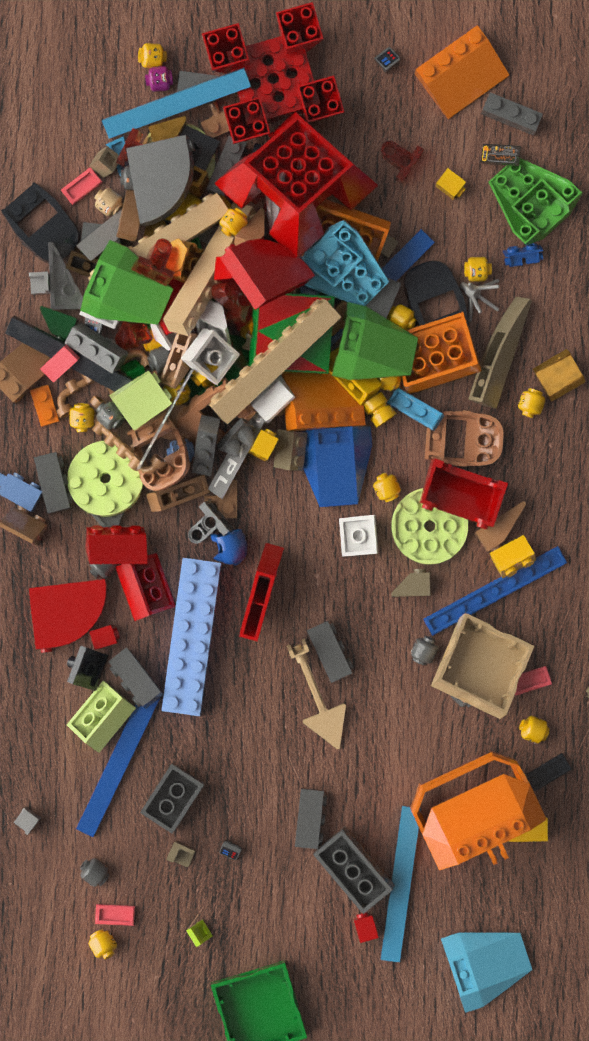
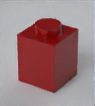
(104, 637)
(365, 927)

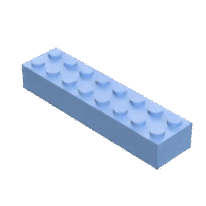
(191, 637)

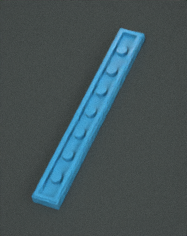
(176, 103)
(402, 880)

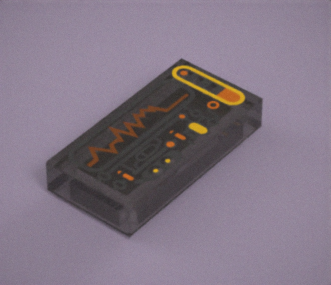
(501, 154)

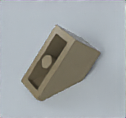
(414, 585)

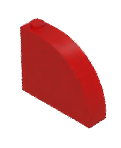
(265, 270)
(261, 591)
(66, 612)

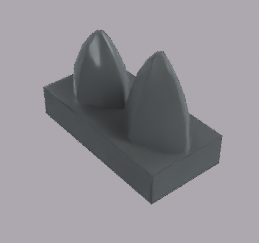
(240, 433)

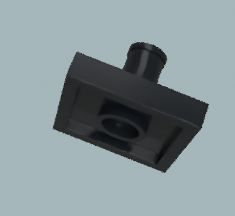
(204, 147)
(87, 668)

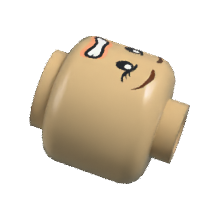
(108, 201)

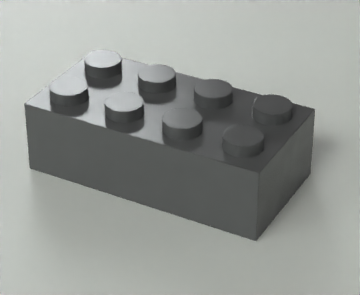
(354, 870)

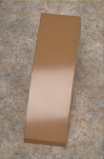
(129, 218)

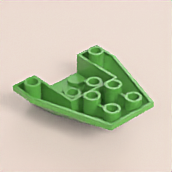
(533, 199)
(121, 293)
(373, 346)

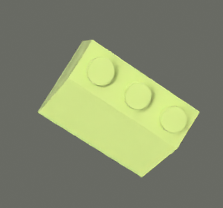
(101, 716)

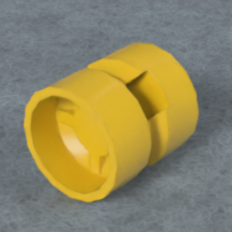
(379, 410)

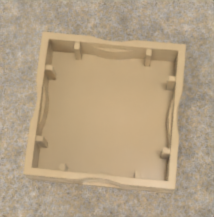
(482, 666)

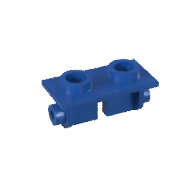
(530, 253)

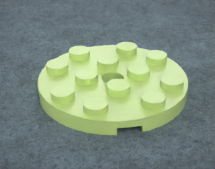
(98, 497)
(421, 544)

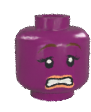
(159, 78)

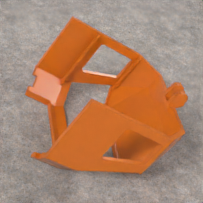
(479, 816)

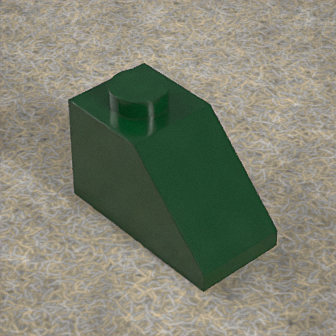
(58, 323)

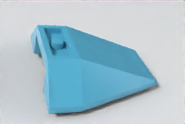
(344, 266)
(485, 964)

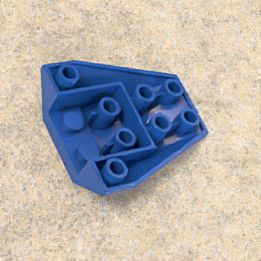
(337, 463)

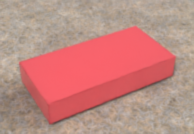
(81, 186)
(59, 363)
(533, 680)
(115, 914)

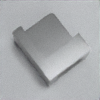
(40, 283)
(27, 820)

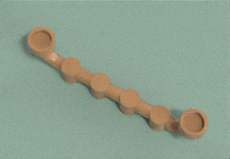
(73, 386)
(124, 450)

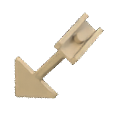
(329, 721)

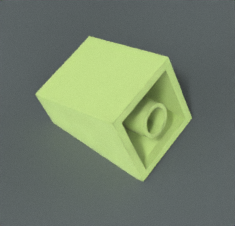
(141, 399)

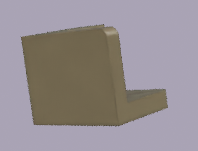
(104, 162)
(181, 854)

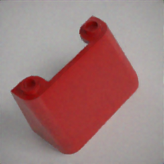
(462, 493)

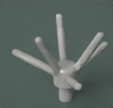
(473, 293)

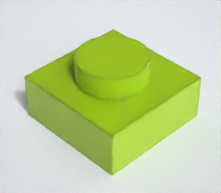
(199, 933)

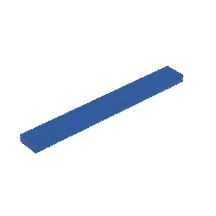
(401, 263)
(494, 591)
(115, 769)

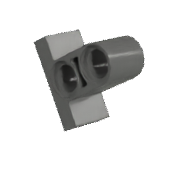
(204, 525)

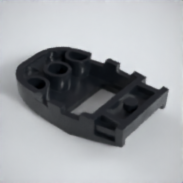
(59, 229)
(429, 281)

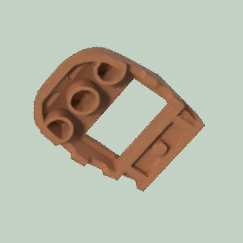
(189, 417)
(482, 439)
(177, 462)

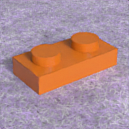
(44, 405)

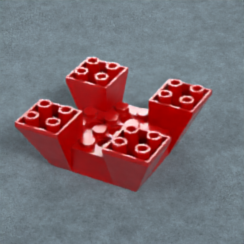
(257, 108)
(276, 161)

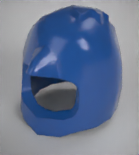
(231, 547)

